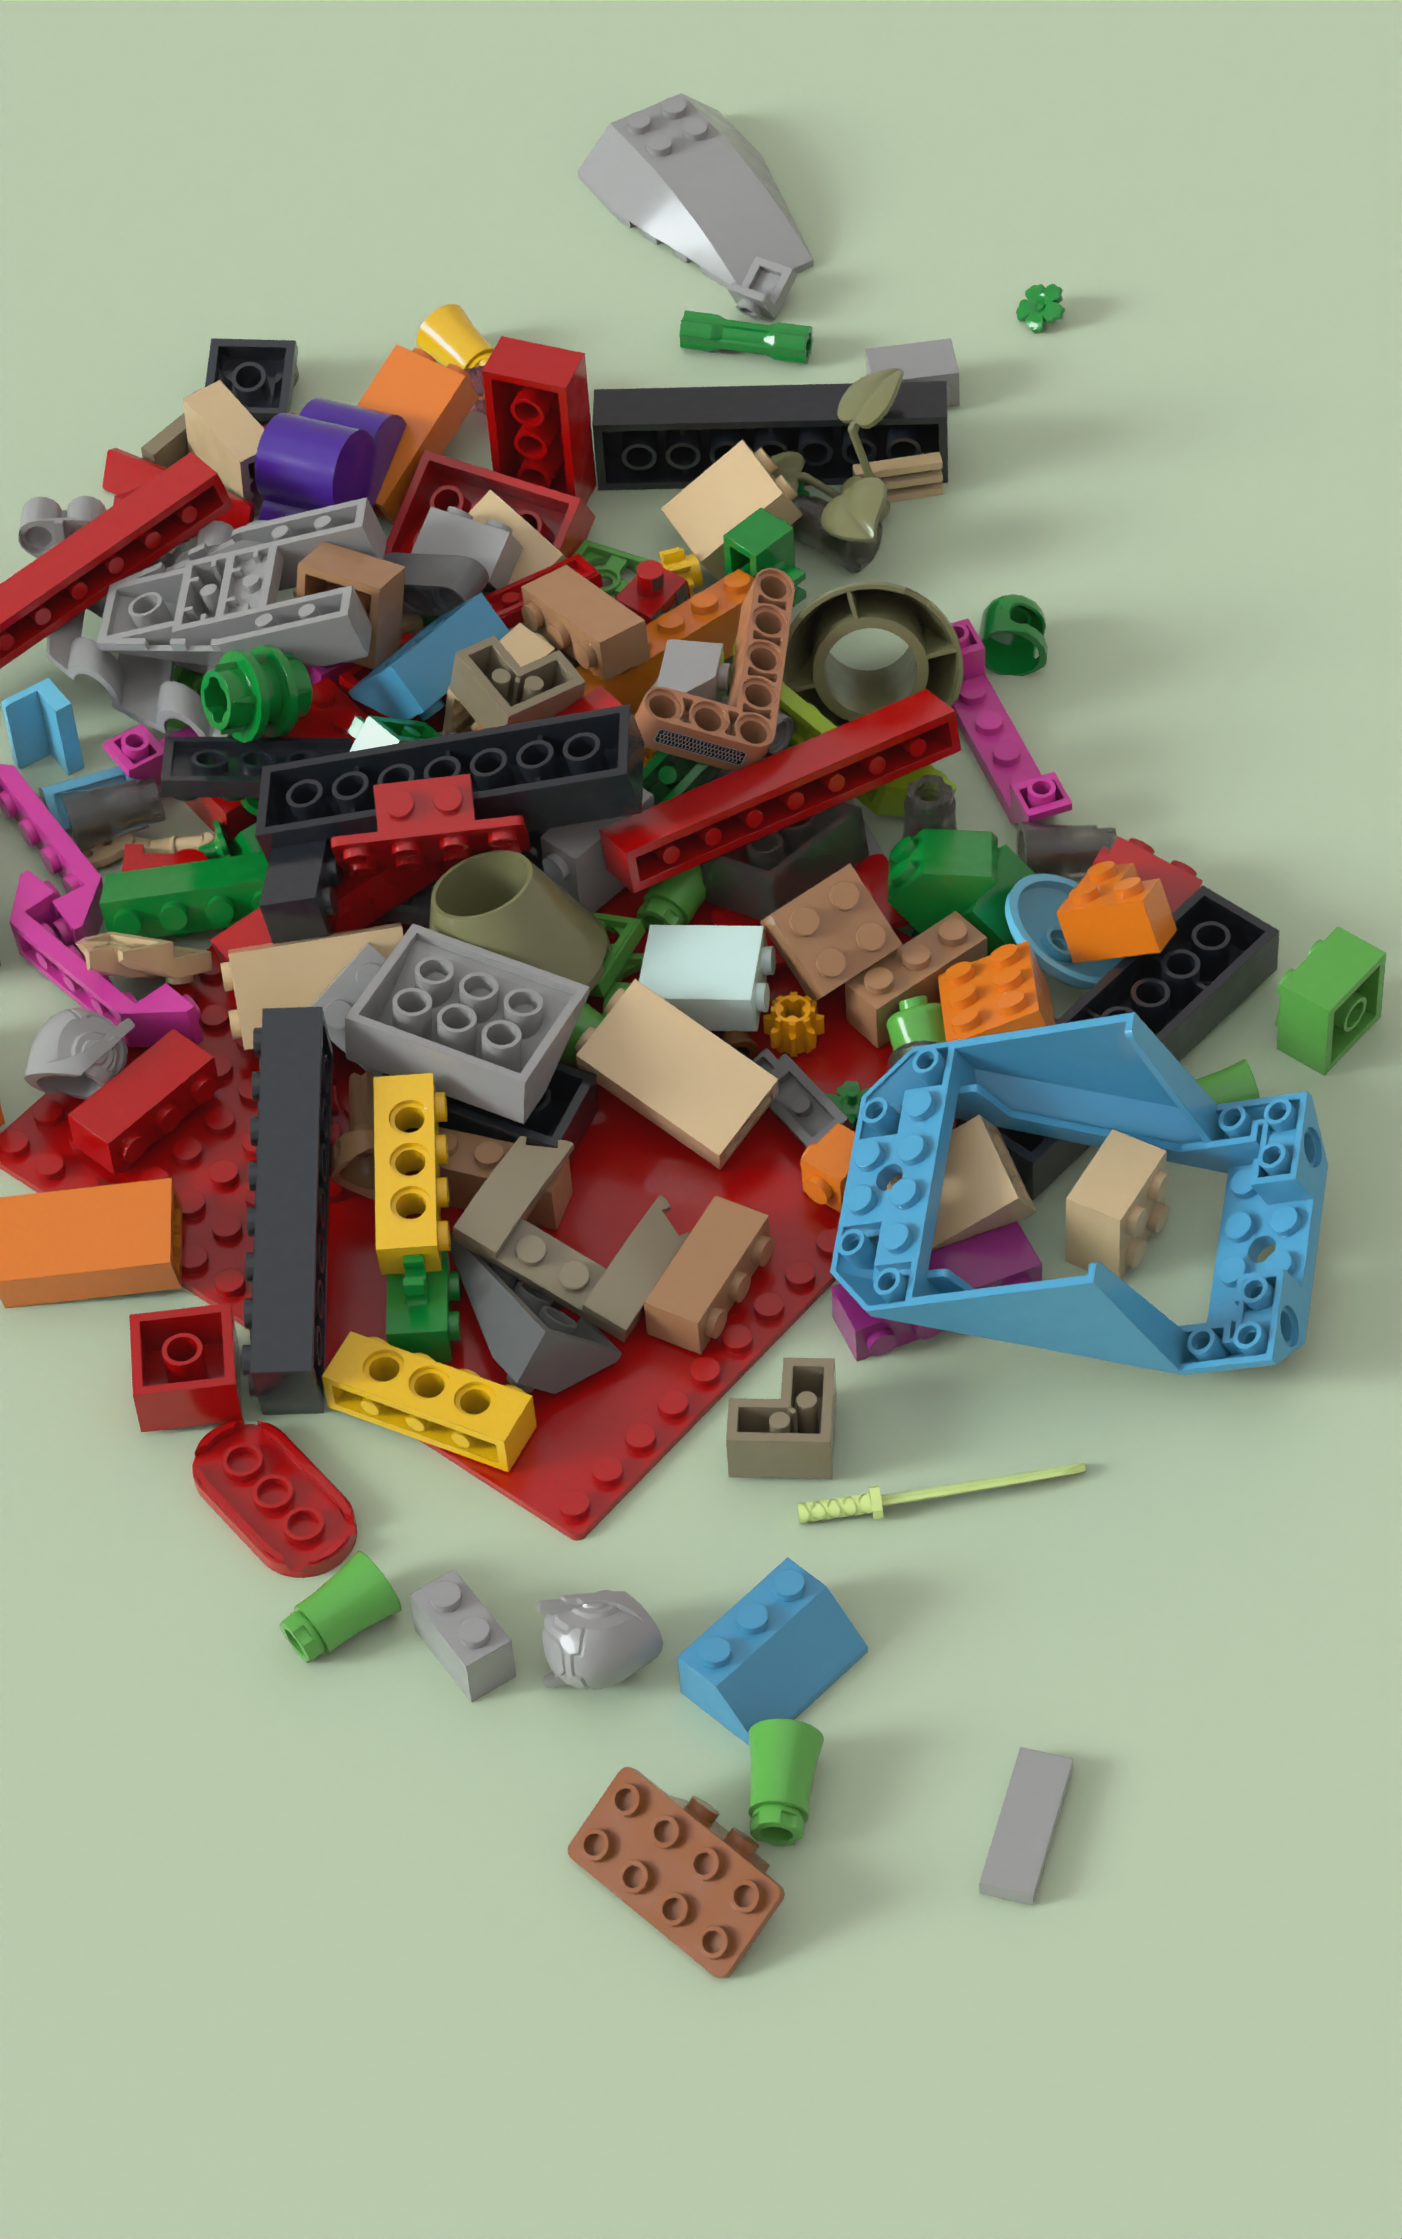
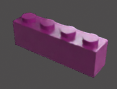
(982, 1261)

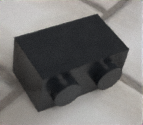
(300, 891)

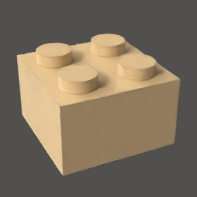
(1117, 1204)

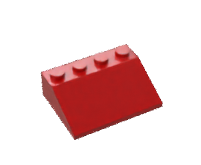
(453, 483)

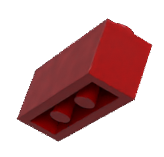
(144, 1101)

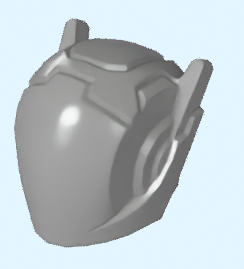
(77, 1053)
(596, 1639)

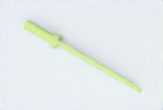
(873, 1501)

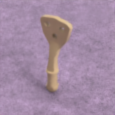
(114, 849)

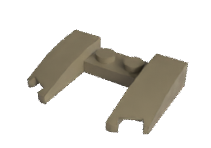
(498, 1232)

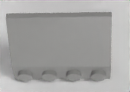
(469, 1018)

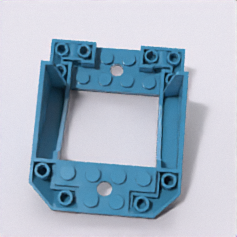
(1076, 1088)

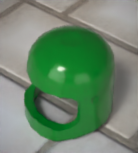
(1011, 633)

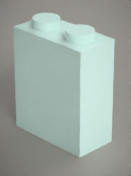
(711, 972)

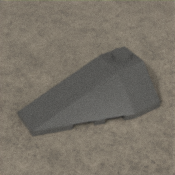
(528, 1330)

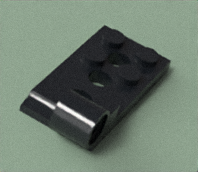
(232, 768)

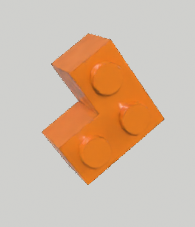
(1115, 915)

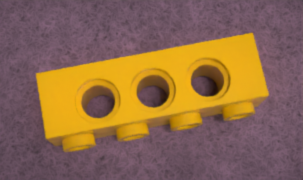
(399, 1105)
(429, 1401)

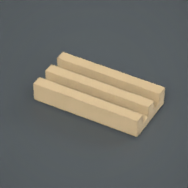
(902, 484)

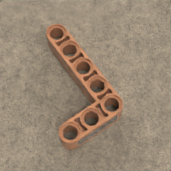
(745, 727)

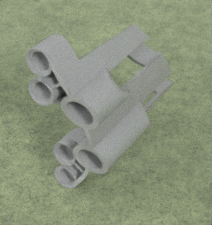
(136, 684)

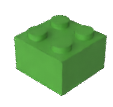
(1330, 1000)

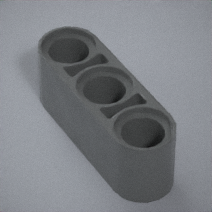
(438, 581)

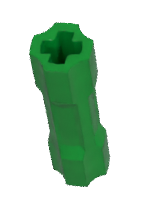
(715, 333)

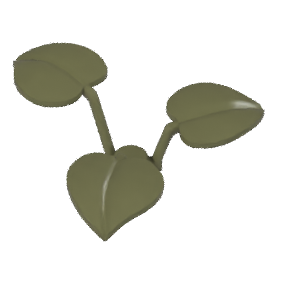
(861, 501)

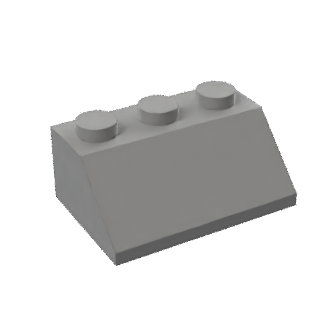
(696, 669)

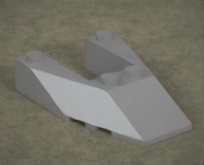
(229, 595)

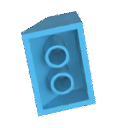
(421, 670)
(770, 1652)

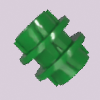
(256, 693)

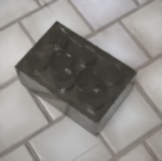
(786, 862)

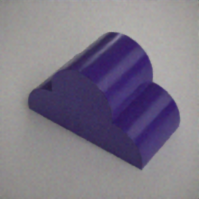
(324, 457)

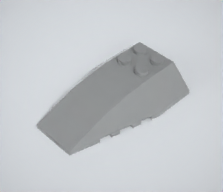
(695, 188)

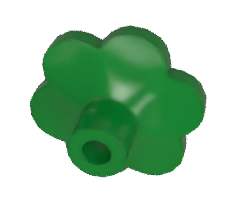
(220, 846)

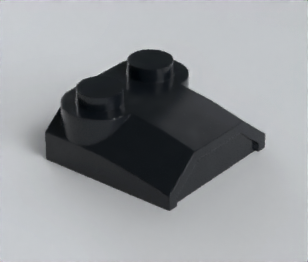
(256, 373)

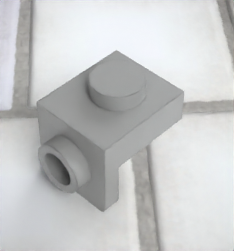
(763, 289)

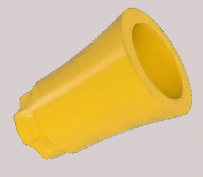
(453, 338)

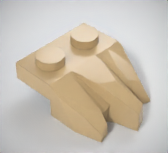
(143, 957)

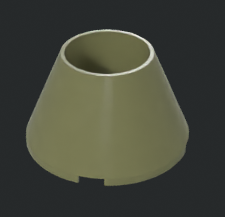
(846, 693)
(520, 913)

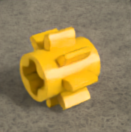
(684, 566)

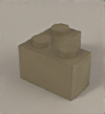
(504, 693)
(790, 1433)

